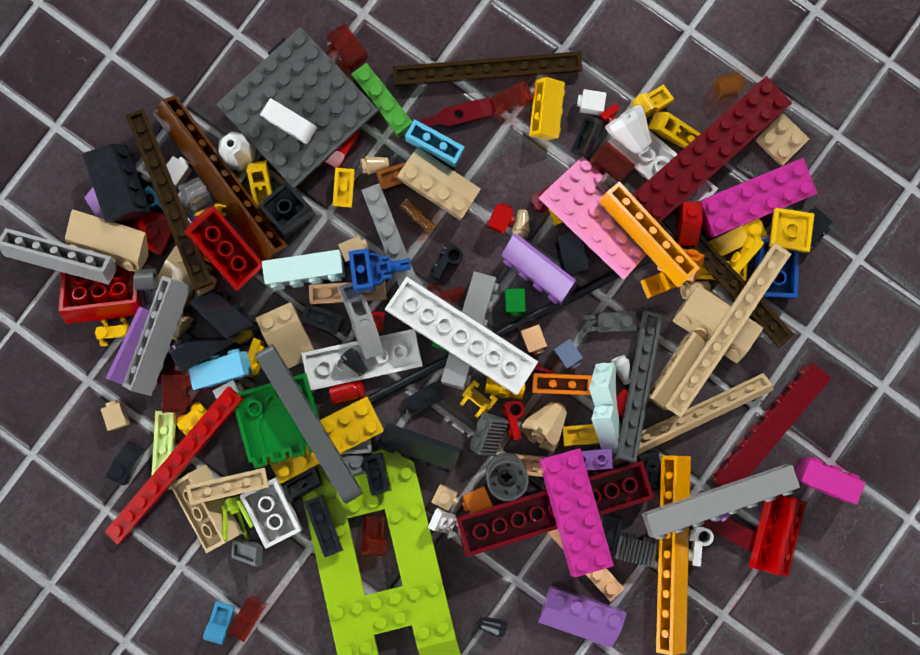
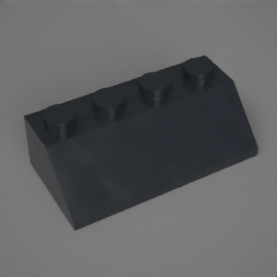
(116, 184)
(420, 446)

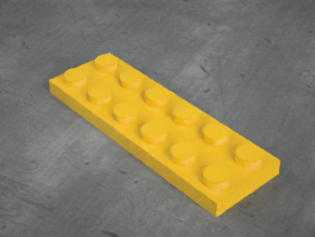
(346, 429)

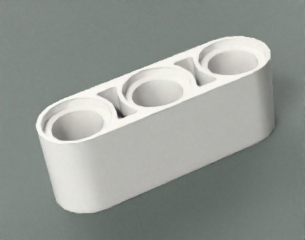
(288, 121)

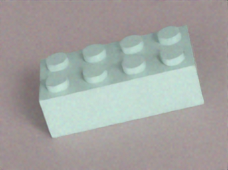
(304, 269)

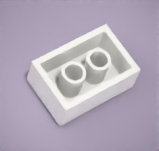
(271, 513)

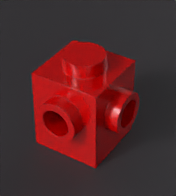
(501, 218)

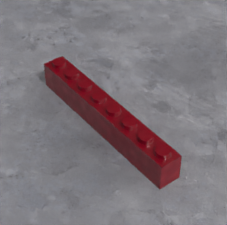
(772, 426)

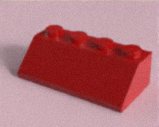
(223, 247)

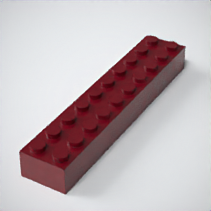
(712, 149)
(534, 515)

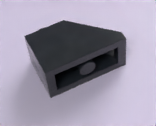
(125, 464)

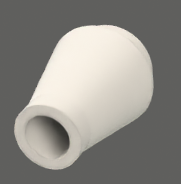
(623, 368)

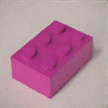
(829, 479)

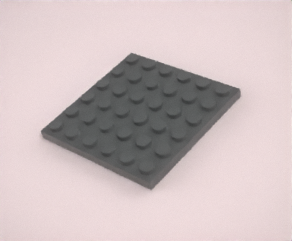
(309, 85)

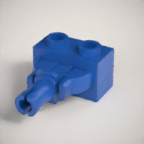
(373, 269)

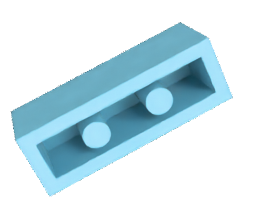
(434, 143)
(220, 369)

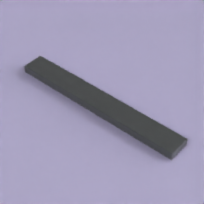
(639, 387)

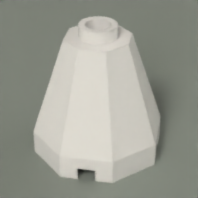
(631, 130)
(237, 151)

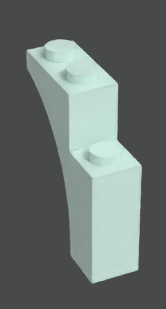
(605, 413)

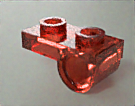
(513, 97)
(453, 294)
(372, 540)

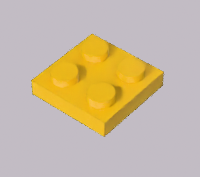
(792, 229)

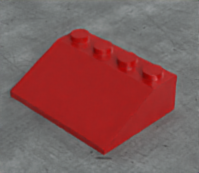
(91, 300)

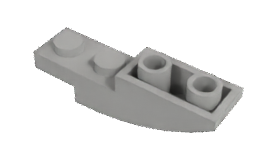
(362, 321)

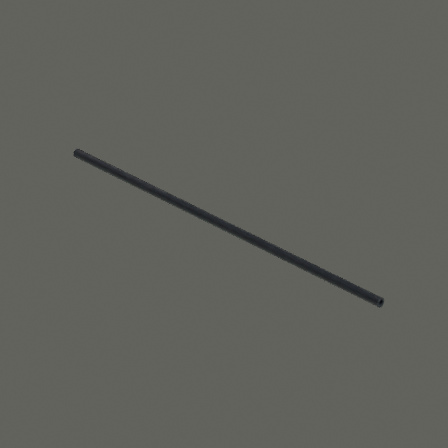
(506, 330)

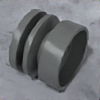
(507, 487)

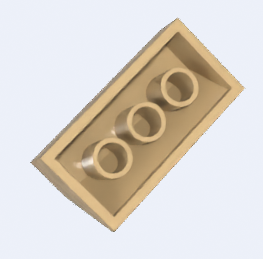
(438, 183)
(124, 244)
(702, 315)
(675, 369)
(207, 516)

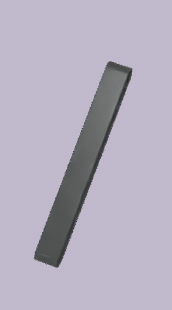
(309, 424)

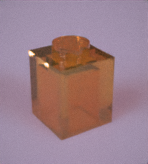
(729, 85)

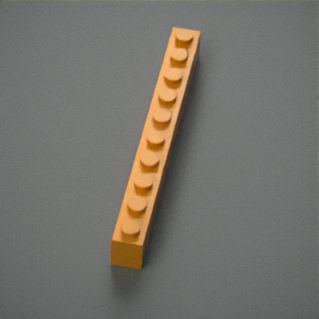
(673, 561)

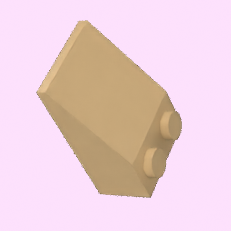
(175, 269)
(286, 332)

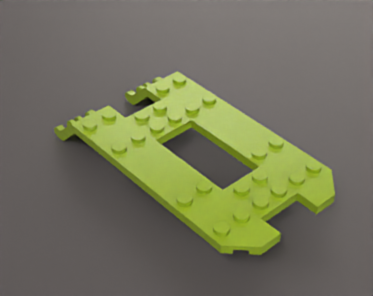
(422, 597)

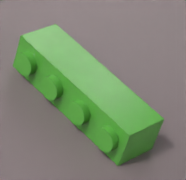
(382, 100)

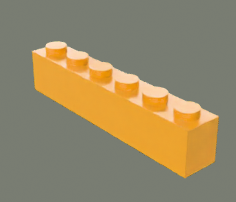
(648, 234)

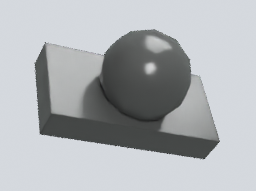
(247, 551)

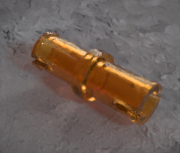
(417, 215)

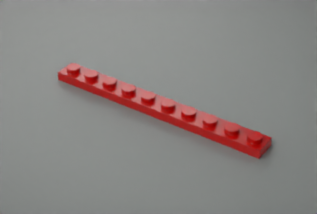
(174, 465)

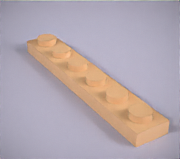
(602, 579)

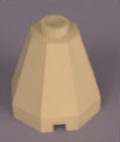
(545, 426)

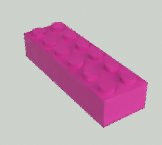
(756, 198)
(576, 513)

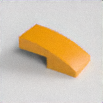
(657, 284)

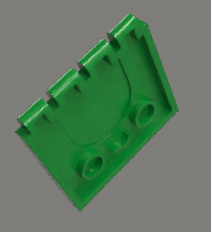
(268, 426)

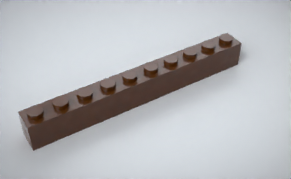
(219, 179)

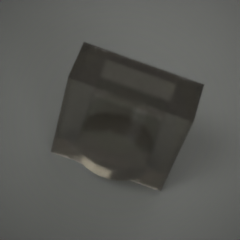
(606, 183)

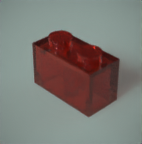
(346, 46)
(612, 161)
(174, 391)
(247, 618)

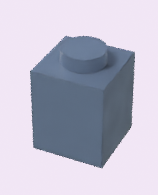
(568, 355)

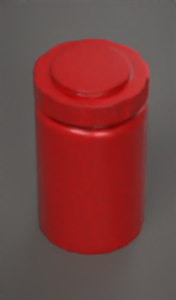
(347, 392)

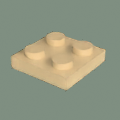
(781, 139)

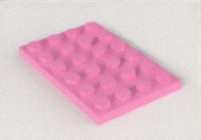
(578, 206)

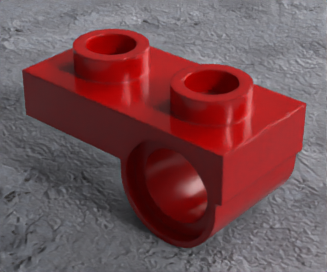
(513, 428)

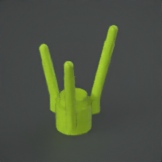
(235, 506)

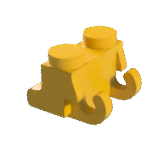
(111, 331)
(476, 397)
(188, 421)

